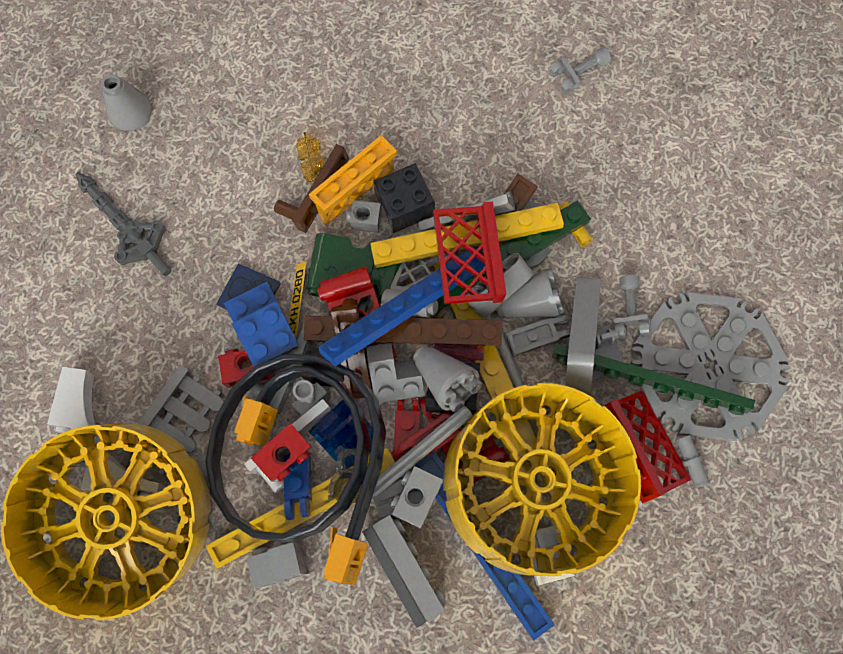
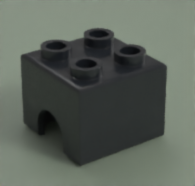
(404, 197)

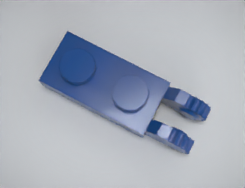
(298, 488)

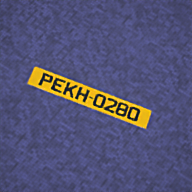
(296, 297)

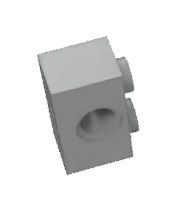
(416, 513)

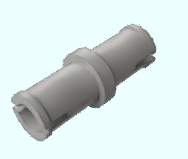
(693, 461)

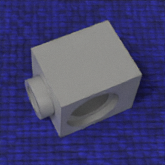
(370, 224)

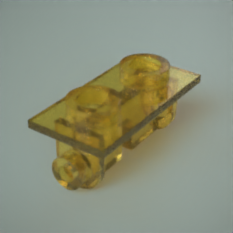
(308, 149)

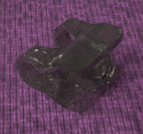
(341, 476)

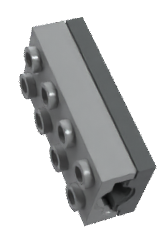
(403, 570)

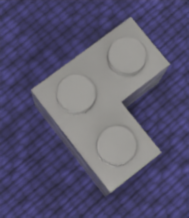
(390, 379)
(276, 564)

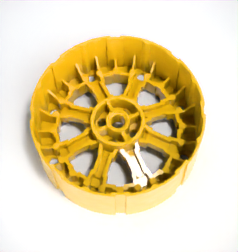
(612, 469)
(47, 567)

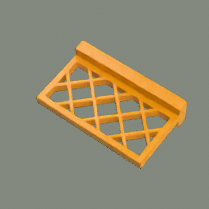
(353, 179)

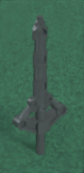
(129, 231)

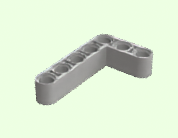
(583, 334)

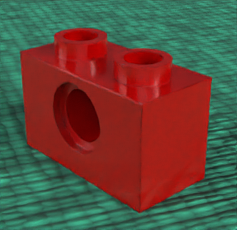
(230, 367)
(267, 458)

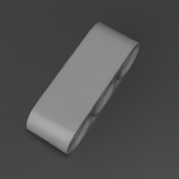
(515, 275)

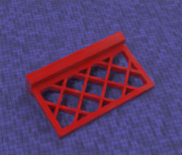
(490, 249)
(650, 483)

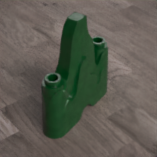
(336, 255)

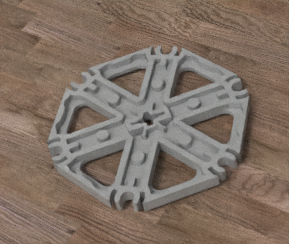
(692, 362)

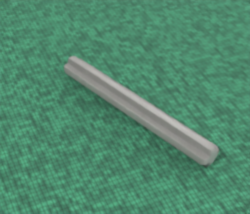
(422, 449)

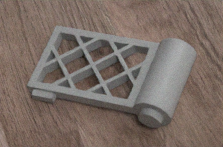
(401, 275)

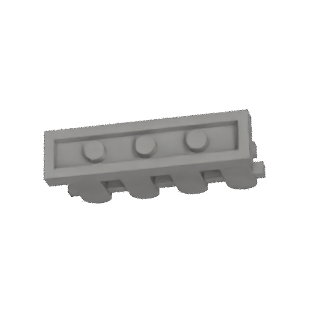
(177, 408)

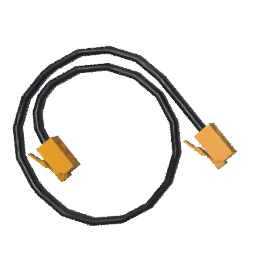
(254, 427)

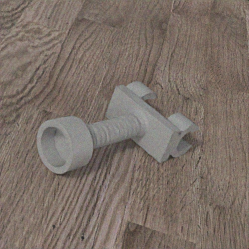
(601, 57)
(629, 284)
(307, 395)

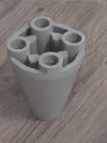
(125, 104)
(534, 299)
(447, 377)

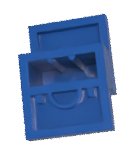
(261, 324)

